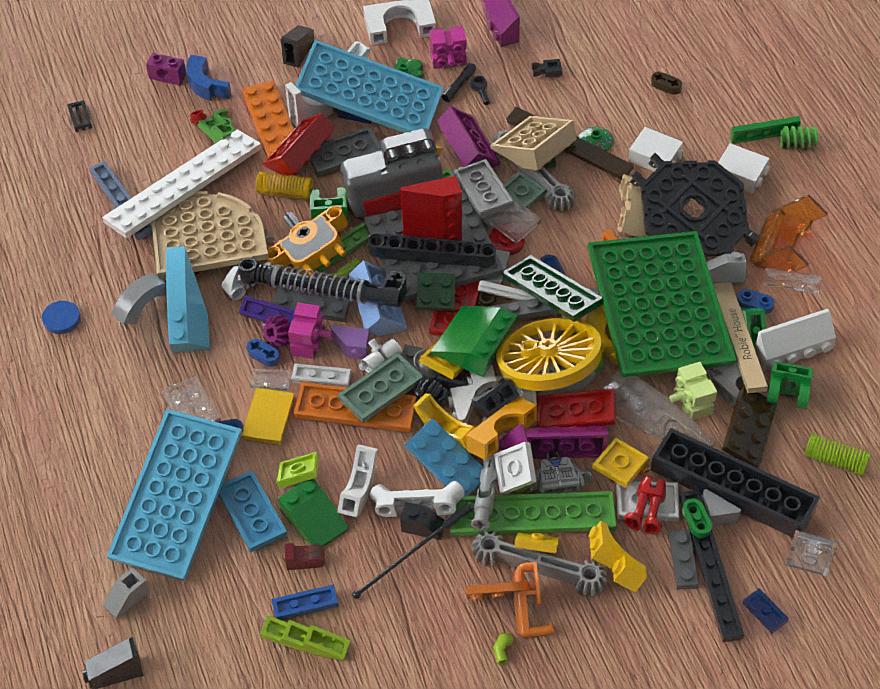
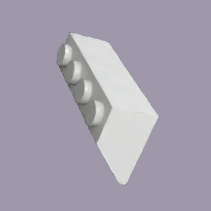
(795, 339)

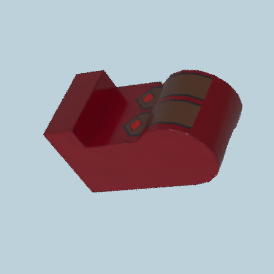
(304, 556)

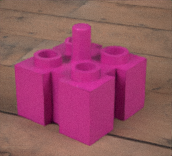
(448, 47)
(306, 330)

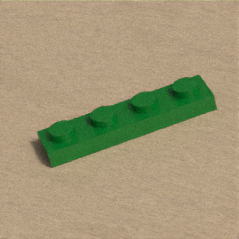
(762, 130)

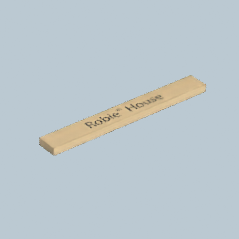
(740, 339)

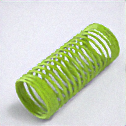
(831, 457)

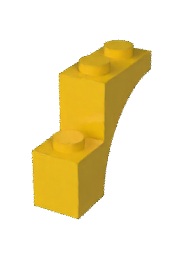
(428, 408)
(608, 552)

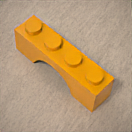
(484, 438)

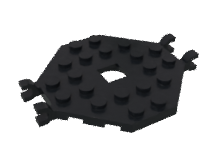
(708, 184)

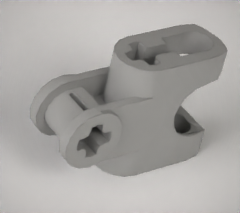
(726, 381)

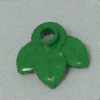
(410, 66)

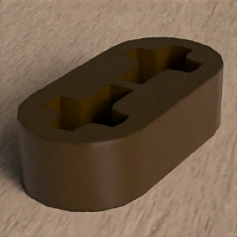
(666, 83)

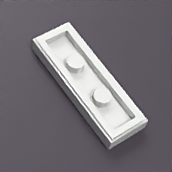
(321, 375)

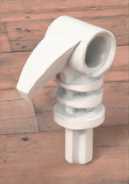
(233, 286)

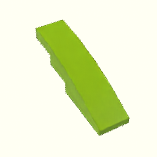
(305, 639)

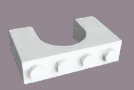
(379, 14)

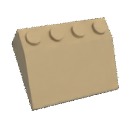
(536, 141)

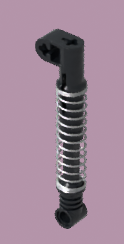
(390, 293)

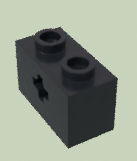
(495, 397)

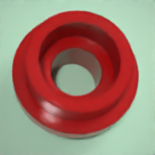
(197, 116)

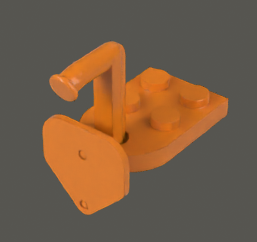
(521, 590)

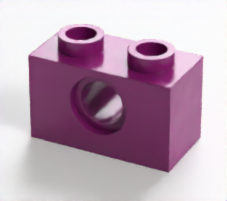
(166, 69)

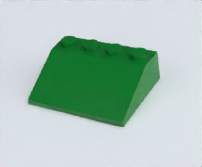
(475, 337)

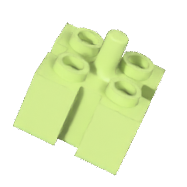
(694, 391)

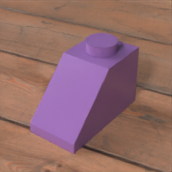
(351, 341)

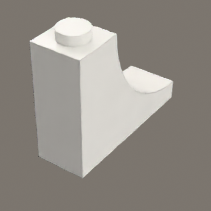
(303, 107)

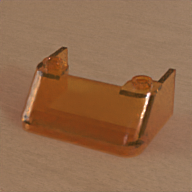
(781, 232)

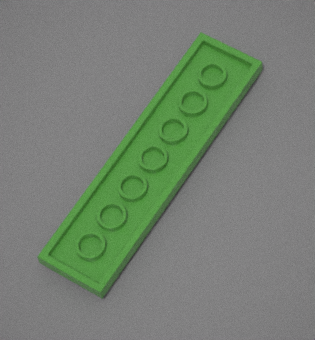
(541, 513)

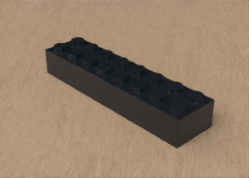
(739, 483)

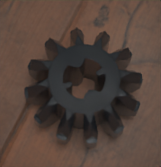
(434, 388)

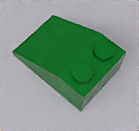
(312, 513)

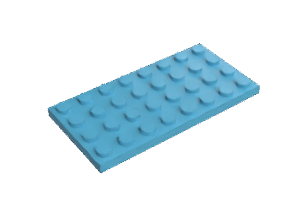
(368, 88)
(175, 494)

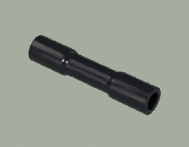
(452, 90)

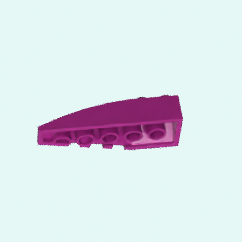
(502, 21)

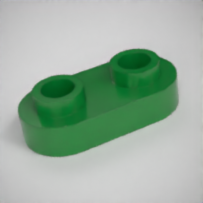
(697, 519)

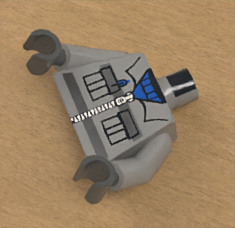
(559, 475)

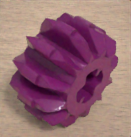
(276, 330)

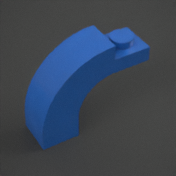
(201, 84)

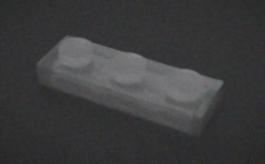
(792, 280)

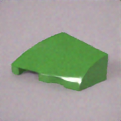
(218, 126)

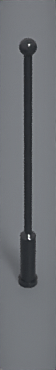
(445, 525)

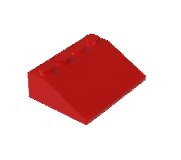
(432, 209)

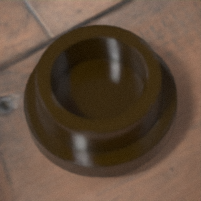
(486, 300)

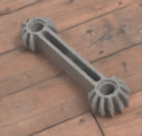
(558, 195)
(546, 564)

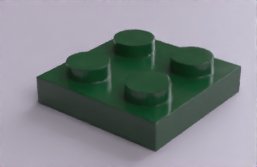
(435, 292)

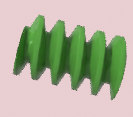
(803, 137)

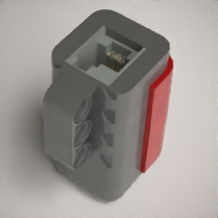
(376, 177)

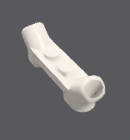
(442, 500)

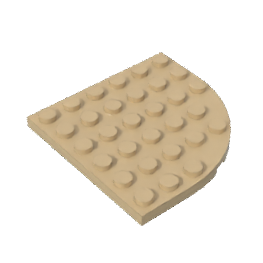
(213, 229)

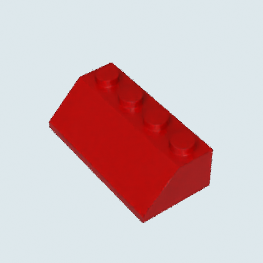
(300, 145)

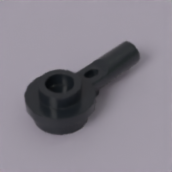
(479, 84)

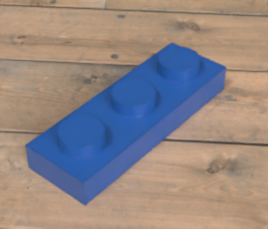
(305, 602)

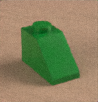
(754, 321)

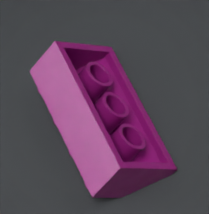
(466, 138)
(567, 441)

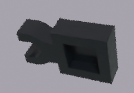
(548, 67)

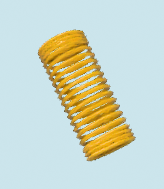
(262, 185)

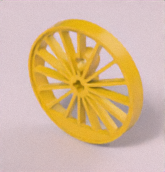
(535, 354)

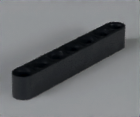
(418, 249)

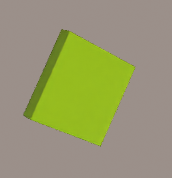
(298, 470)

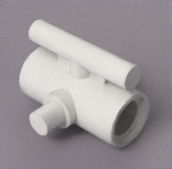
(379, 354)

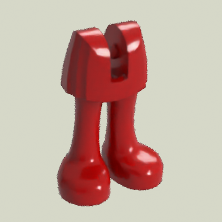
(655, 497)

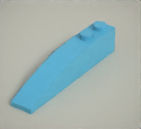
(185, 306)

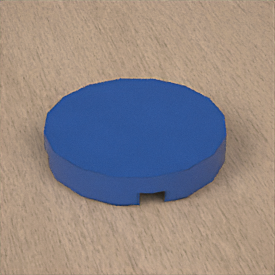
(61, 317)

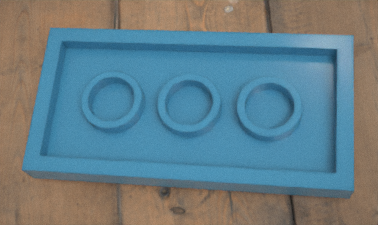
(445, 457)
(251, 511)

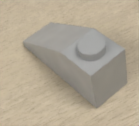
(728, 268)

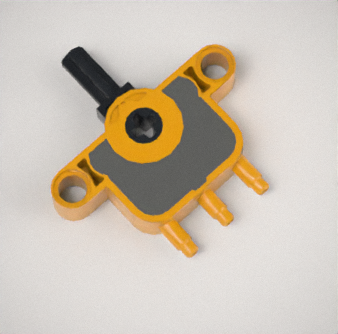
(310, 241)

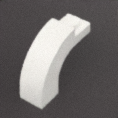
(360, 483)

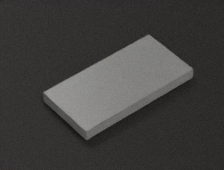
(483, 188)

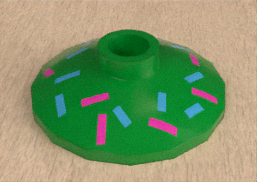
(598, 136)

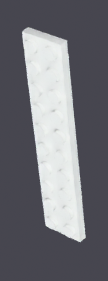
(181, 183)

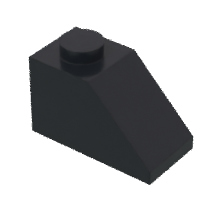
(420, 520)

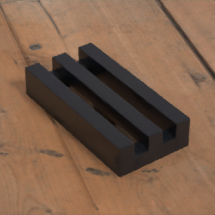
(82, 124)

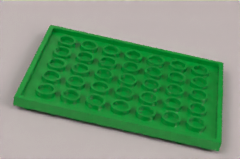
(660, 303)

